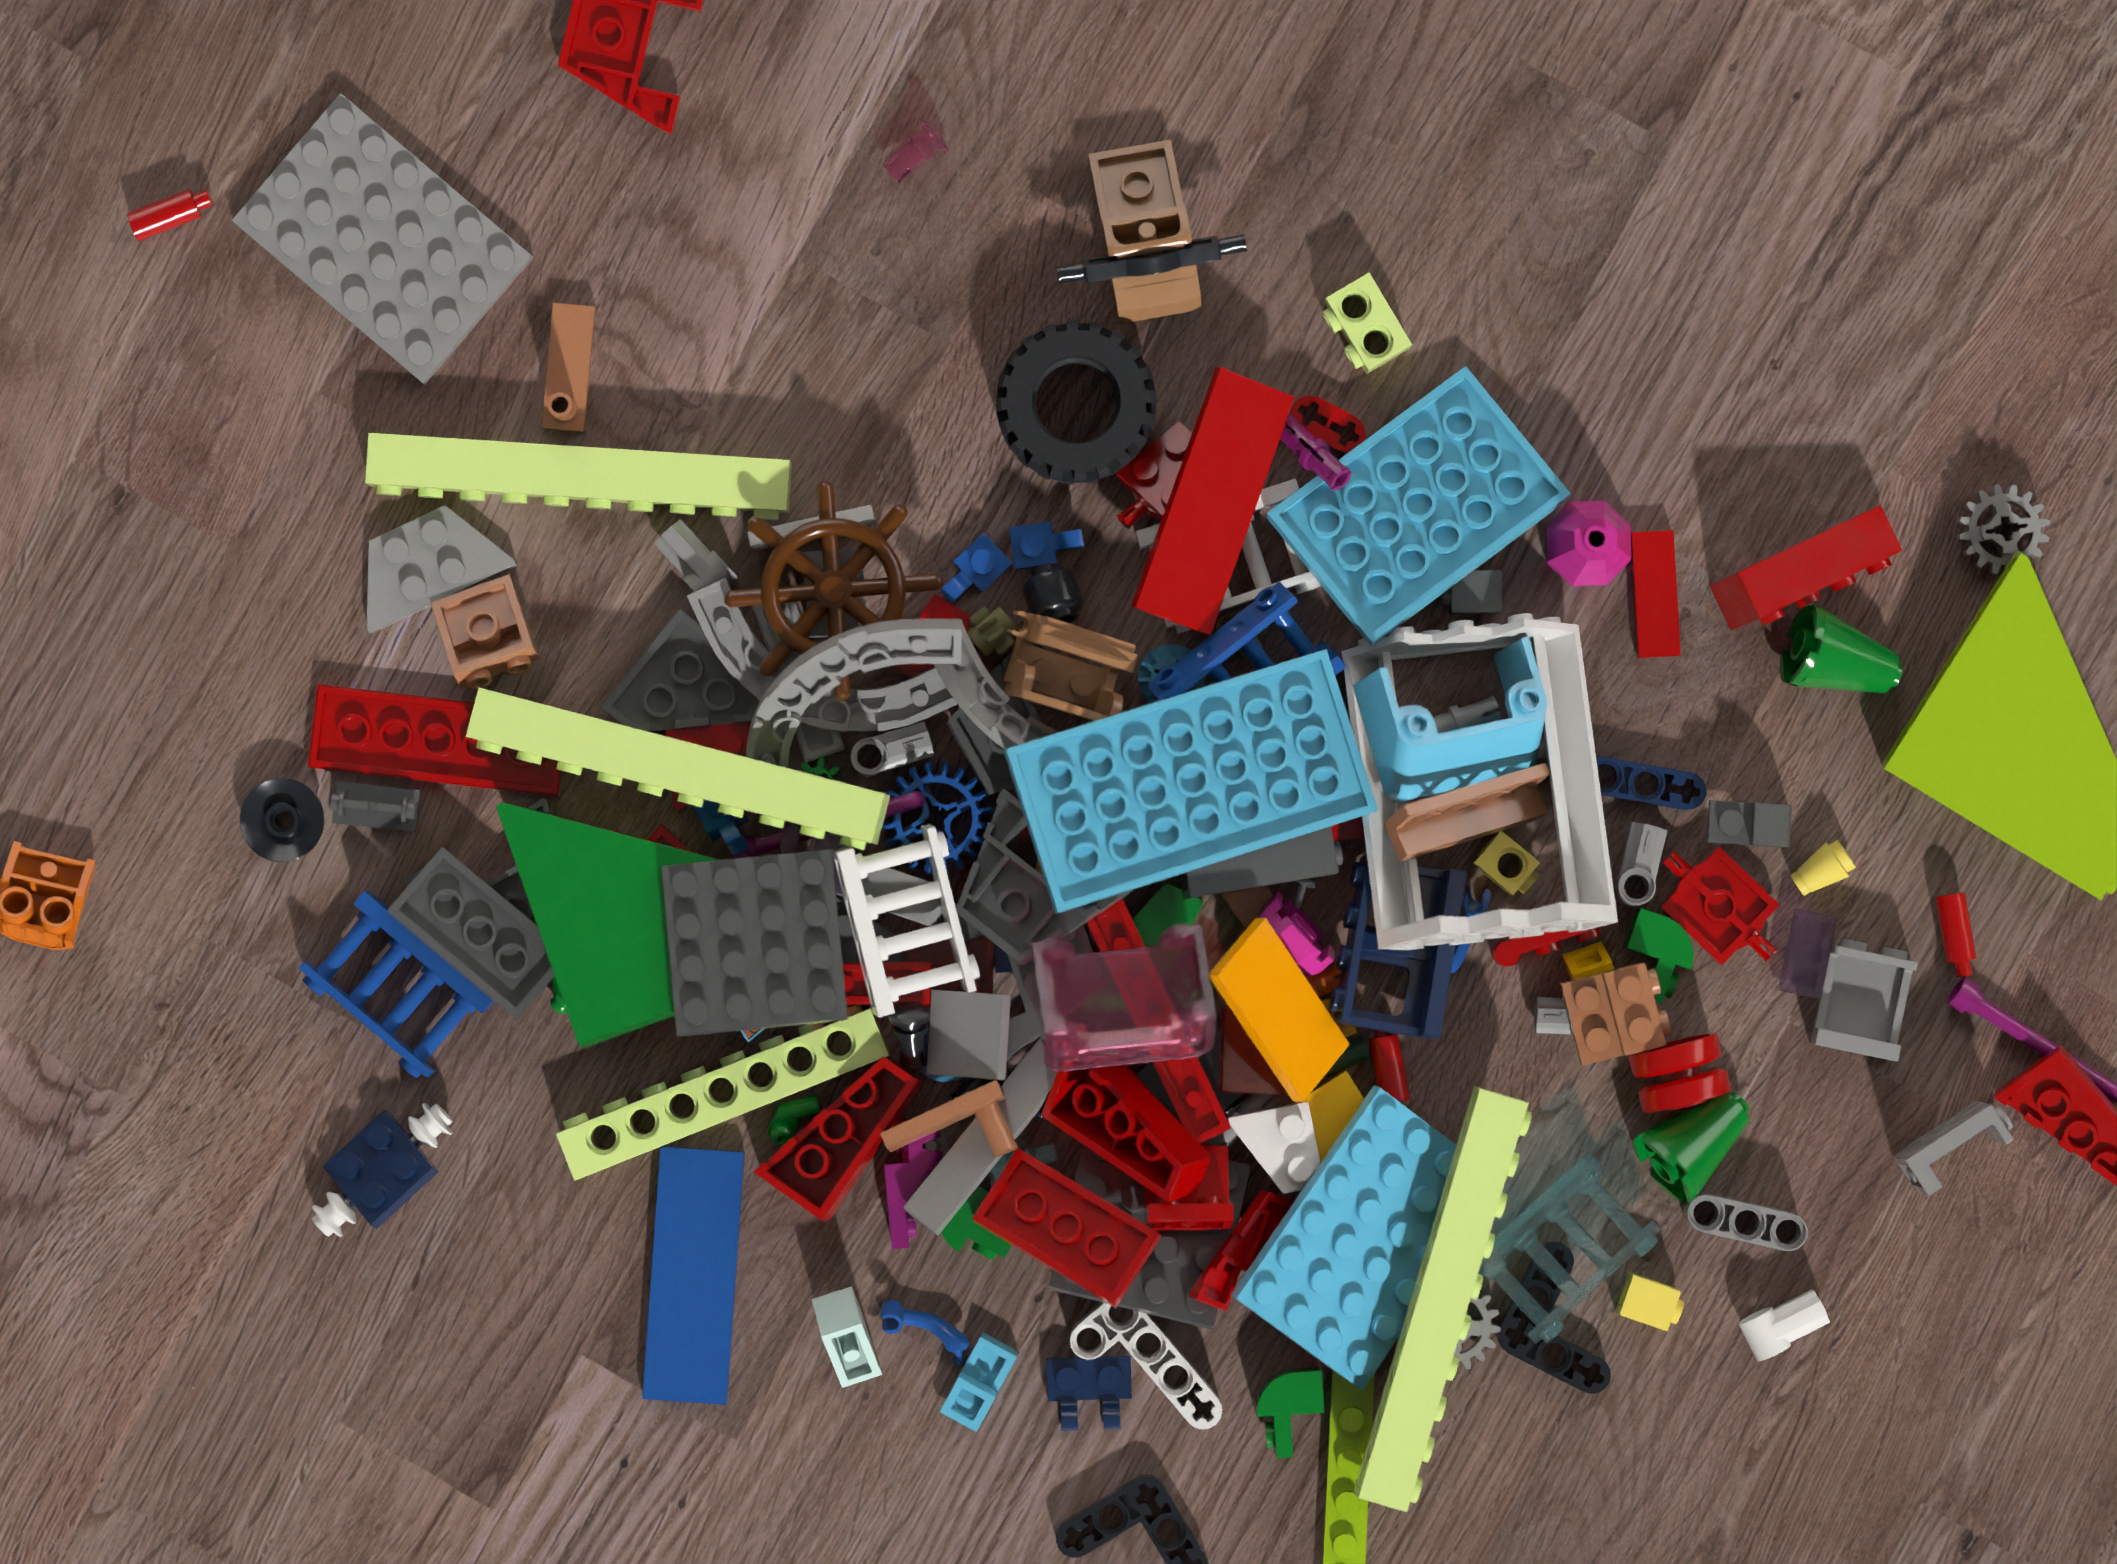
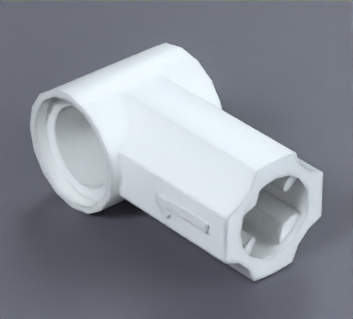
(1773, 1329)

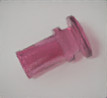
(916, 152)

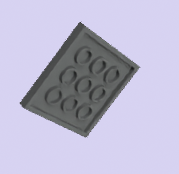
(754, 943)
(1178, 1256)

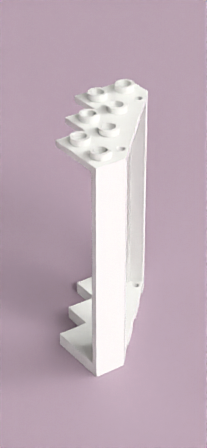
(1572, 783)

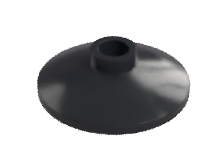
(260, 822)

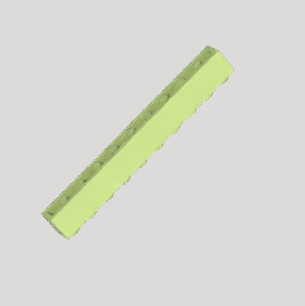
(578, 474)
(677, 766)
(1441, 1299)

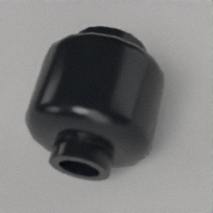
(1053, 593)

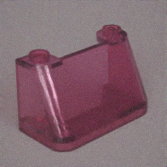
(1124, 1002)

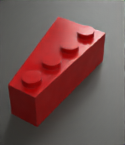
(1807, 568)
(1128, 1128)
(836, 1147)

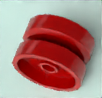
(1680, 1078)

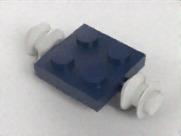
(381, 1169)

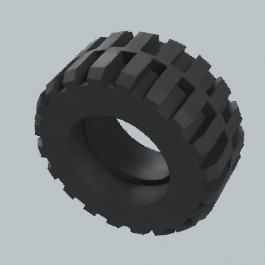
(1085, 345)

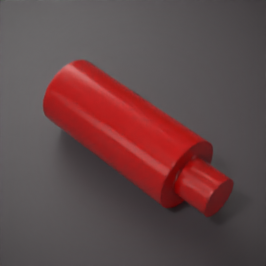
(168, 213)
(1956, 932)
(1389, 1065)

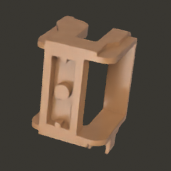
(1066, 677)

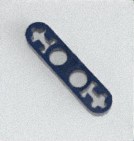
(1624, 784)

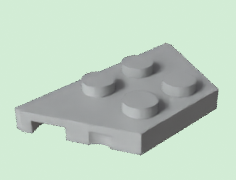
(426, 563)

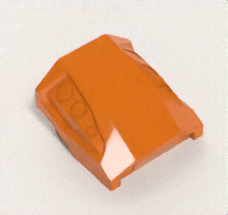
(43, 897)

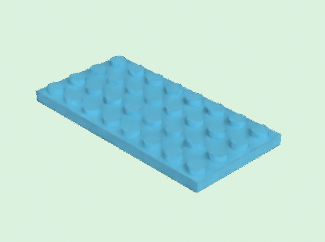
(1190, 780)

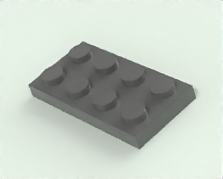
(475, 932)

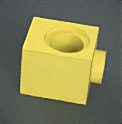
(1488, 860)
(1650, 1302)

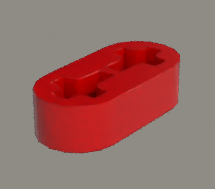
(1332, 415)

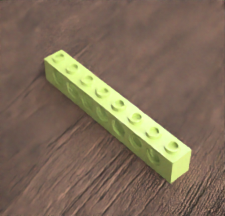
(586, 1157)

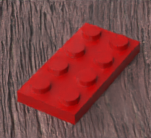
(1066, 1227)

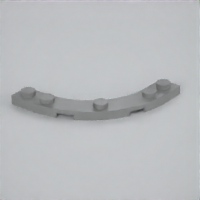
(825, 664)
(986, 702)
(864, 709)

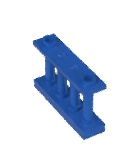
(1238, 633)
(404, 944)

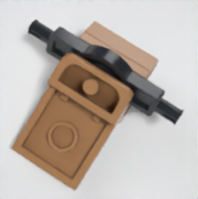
(1146, 235)

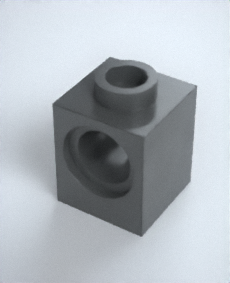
(1475, 594)

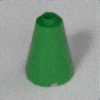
(1836, 655)
(1692, 1144)

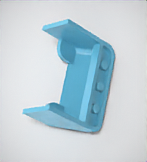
(1421, 763)

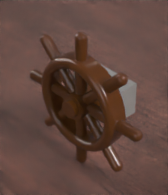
(830, 580)

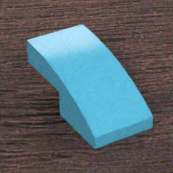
(979, 1381)

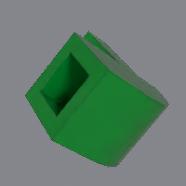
(1664, 941)
(963, 1227)
(1288, 1394)

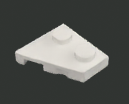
(1281, 1142)

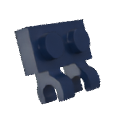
(1089, 1380)

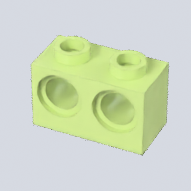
(1376, 319)

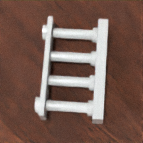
(1303, 581)
(875, 949)

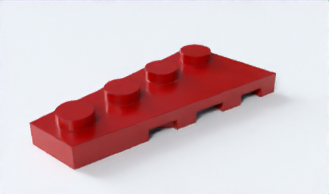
(2067, 1106)

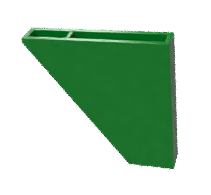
(598, 918)

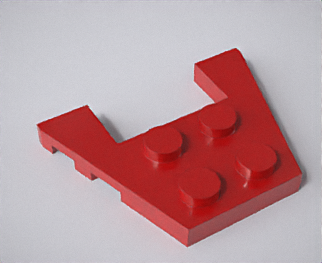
(608, 50)
(1240, 1250)

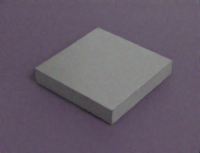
(968, 1034)

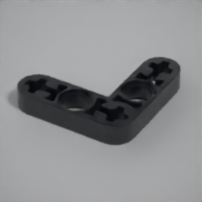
(1531, 1352)
(1133, 1513)

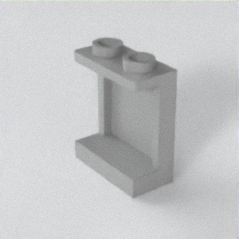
(1863, 1000)
(1953, 1132)

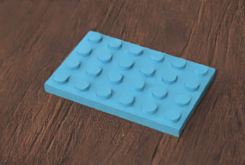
(1421, 506)
(1354, 1240)

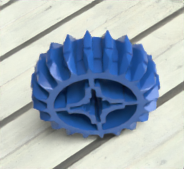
(970, 801)

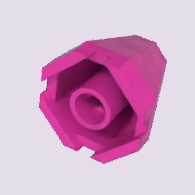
(1574, 556)
(1298, 935)

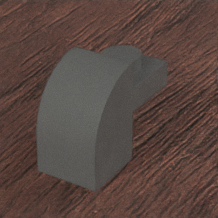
(1749, 823)

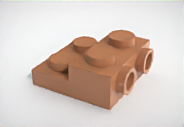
(485, 632)
(1615, 1013)

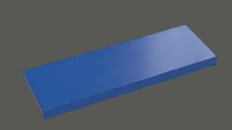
(693, 1275)

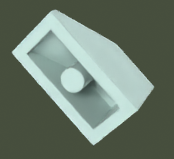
(846, 1337)

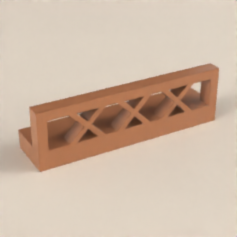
(1468, 813)

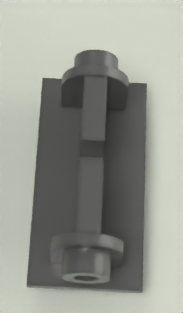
(375, 806)

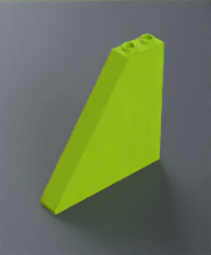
(2018, 739)

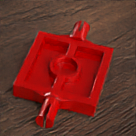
(1153, 475)
(1719, 905)

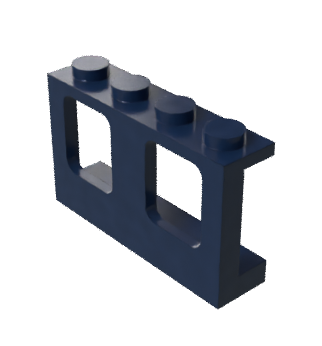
(1426, 968)

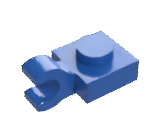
(1037, 545)
(978, 566)
(723, 825)

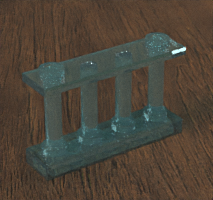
(1553, 1206)

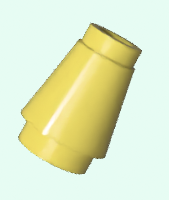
(1823, 868)

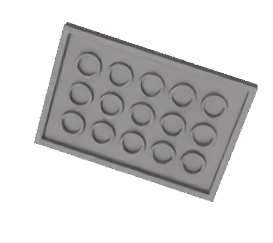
(382, 238)

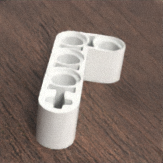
(1153, 1364)

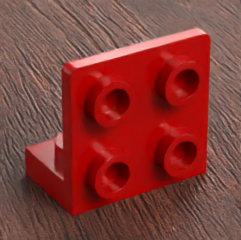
(1200, 1211)

